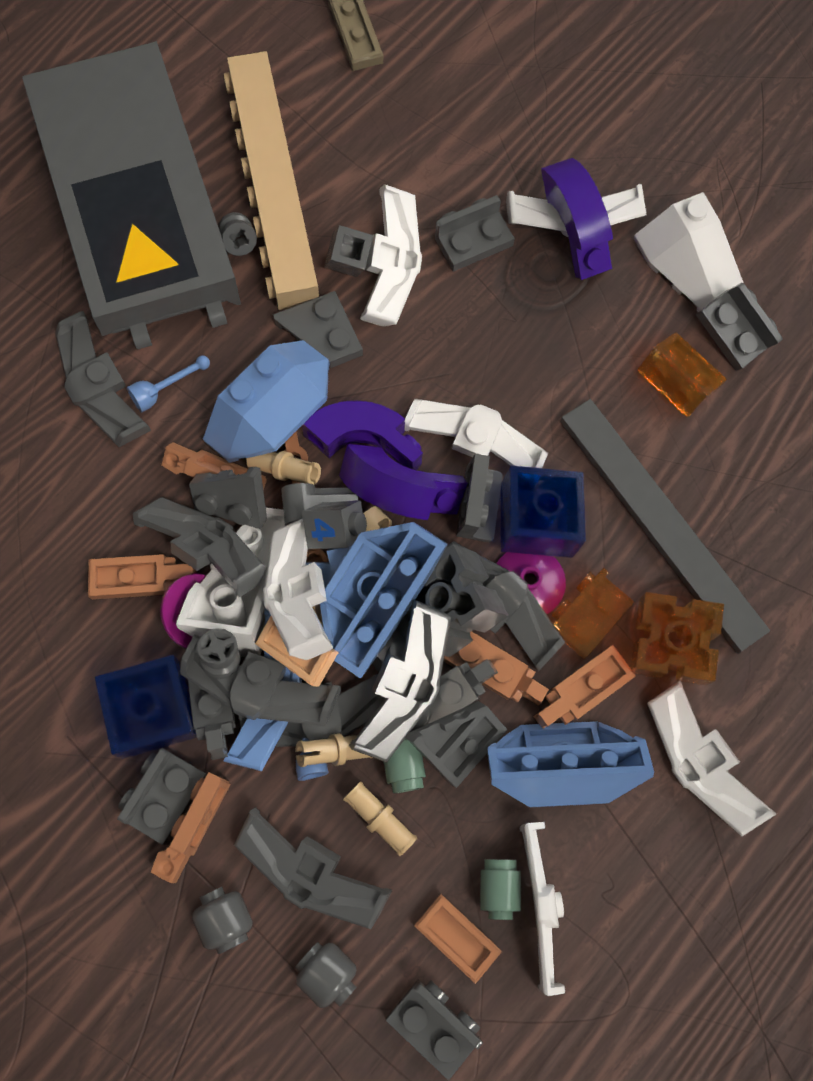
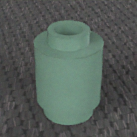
(405, 769)
(500, 889)

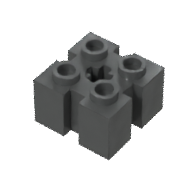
(459, 592)

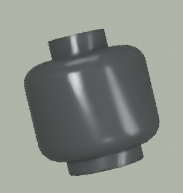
(222, 920)
(326, 975)

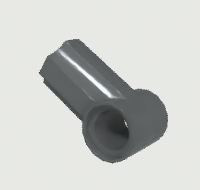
(302, 496)

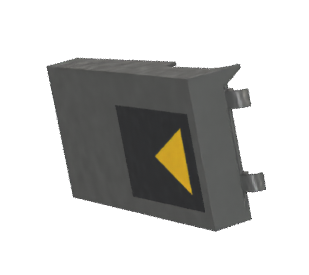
(130, 191)

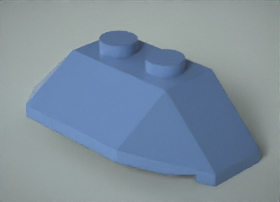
(268, 401)
(376, 590)
(568, 764)

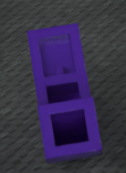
(583, 214)
(362, 423)
(398, 488)

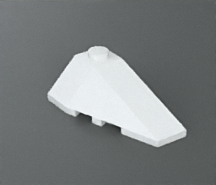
(690, 250)
(216, 605)

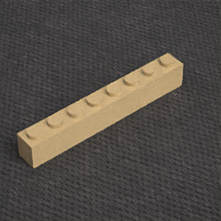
(273, 181)

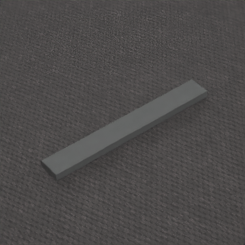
(663, 523)

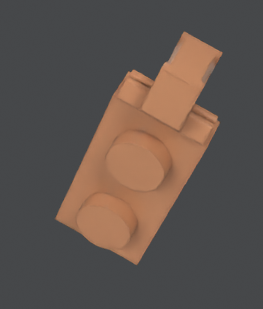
(186, 461)
(133, 576)
(513, 676)
(586, 688)
(191, 828)

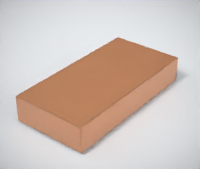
(458, 938)

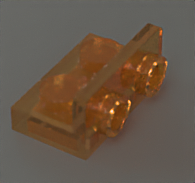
(681, 374)
(591, 613)

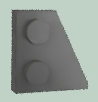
(322, 326)
(231, 496)
(458, 740)

